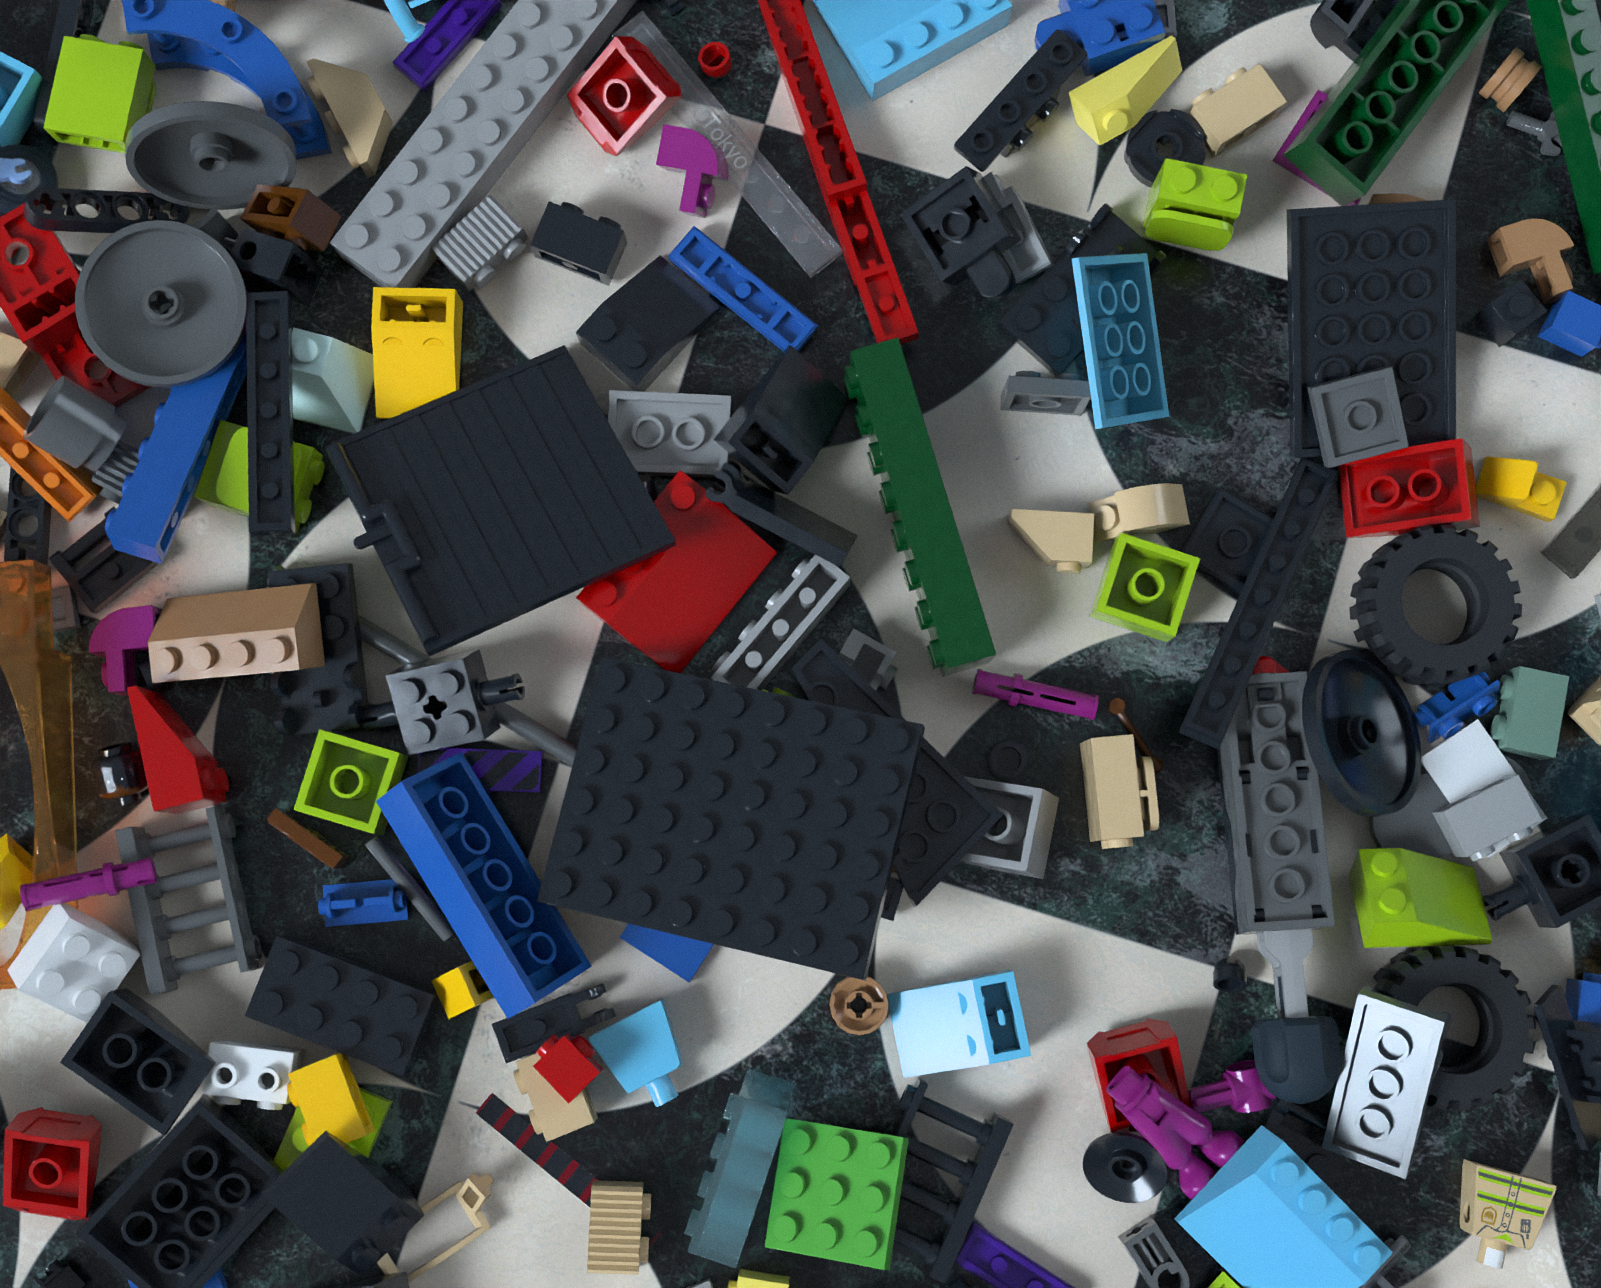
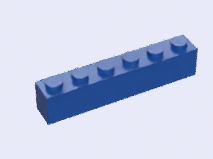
(173, 461)

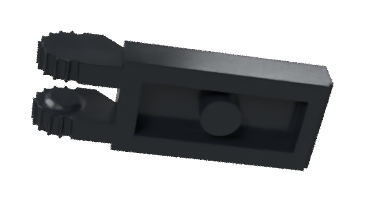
(533, 1027)

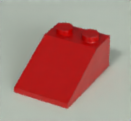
(1410, 490)
(176, 763)

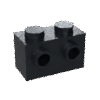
(579, 242)

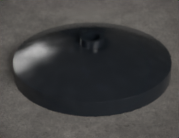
(1361, 733)

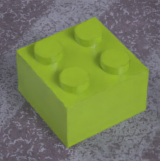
(1144, 587)
(347, 780)

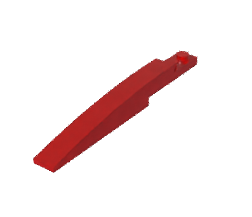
(838, 171)

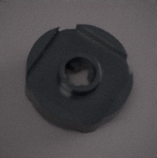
(1163, 127)

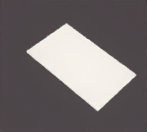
(1467, 764)

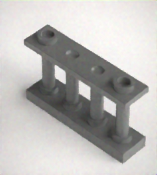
(155, 929)

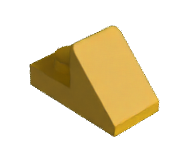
(1519, 487)

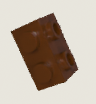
(291, 216)

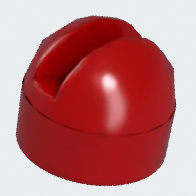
(711, 57)

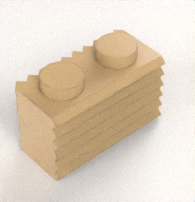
(616, 1226)

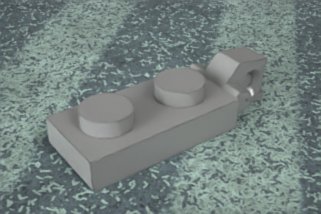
(1029, 254)

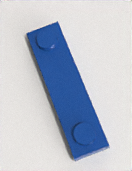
(742, 291)

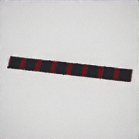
(546, 1154)

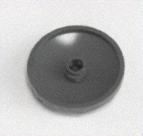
(209, 154)
(137, 274)

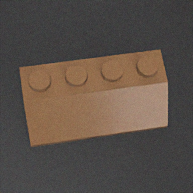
(237, 634)

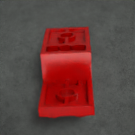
(42, 307)

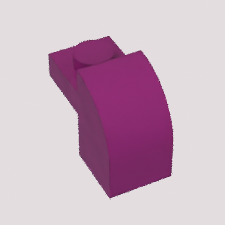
(697, 157)
(119, 639)

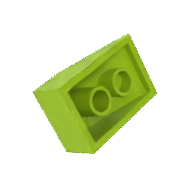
(1416, 900)

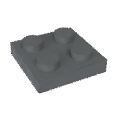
(1045, 395)
(1358, 416)

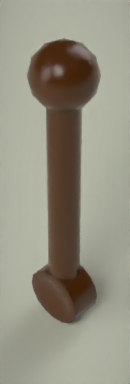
(1117, 707)

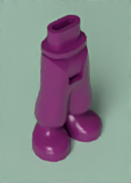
(1173, 1129)

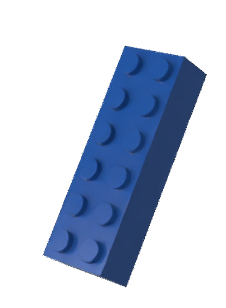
(483, 884)

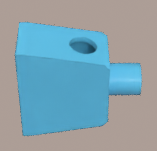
(642, 1051)

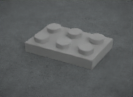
(670, 431)

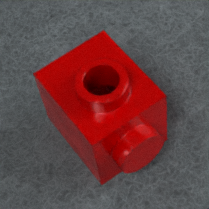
(567, 1064)

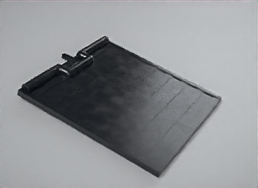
(498, 499)

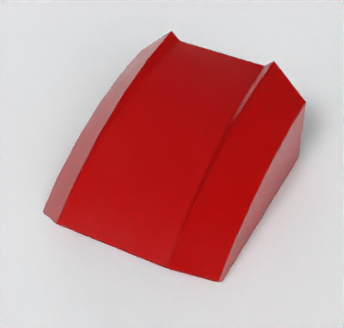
(623, 94)
(1148, 1049)
(51, 1163)

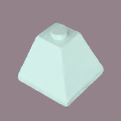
(330, 381)

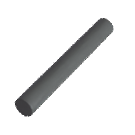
(410, 887)

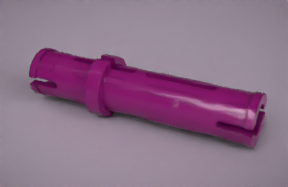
(987, 684)
(99, 881)

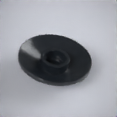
(1124, 1167)

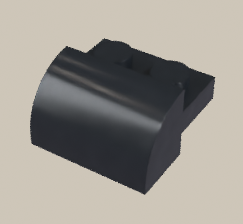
(1349, 23)

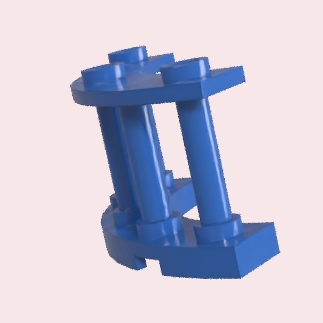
(217, 39)

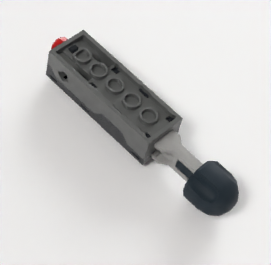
(1279, 873)

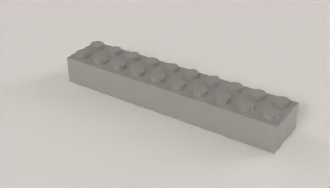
(473, 135)

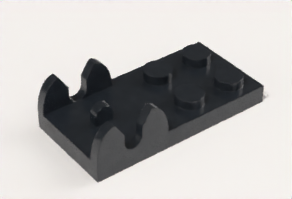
(1048, 313)
(334, 693)

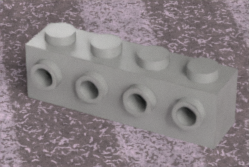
(785, 625)

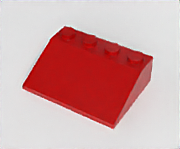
(684, 593)

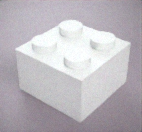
(73, 961)

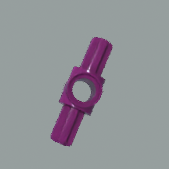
(1237, 1088)

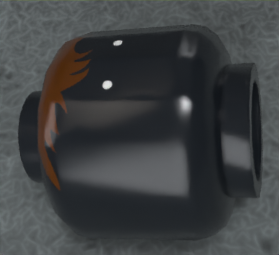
(119, 773)

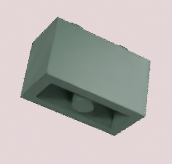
(1530, 712)

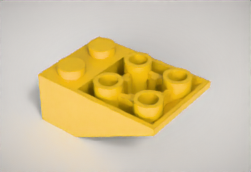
(414, 347)

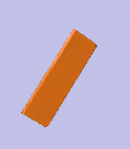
(58, 483)

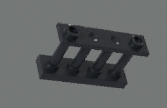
(972, 1174)

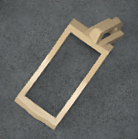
(472, 1205)

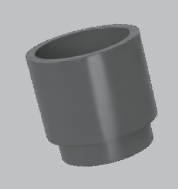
(75, 425)

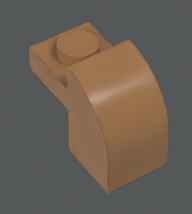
(1535, 246)

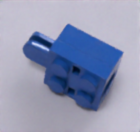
(1105, 29)

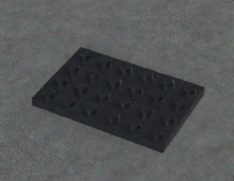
(1372, 294)

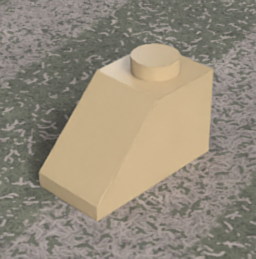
(1056, 537)

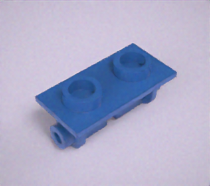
(1447, 717)
(363, 903)

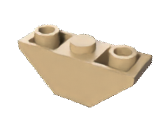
(354, 111)

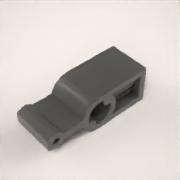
(1164, 1254)

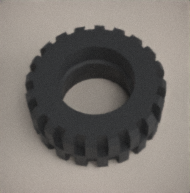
(1481, 580)
(1500, 1011)

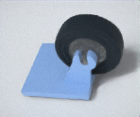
(21, 172)

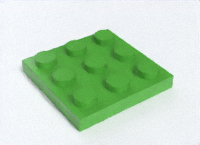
(837, 1193)

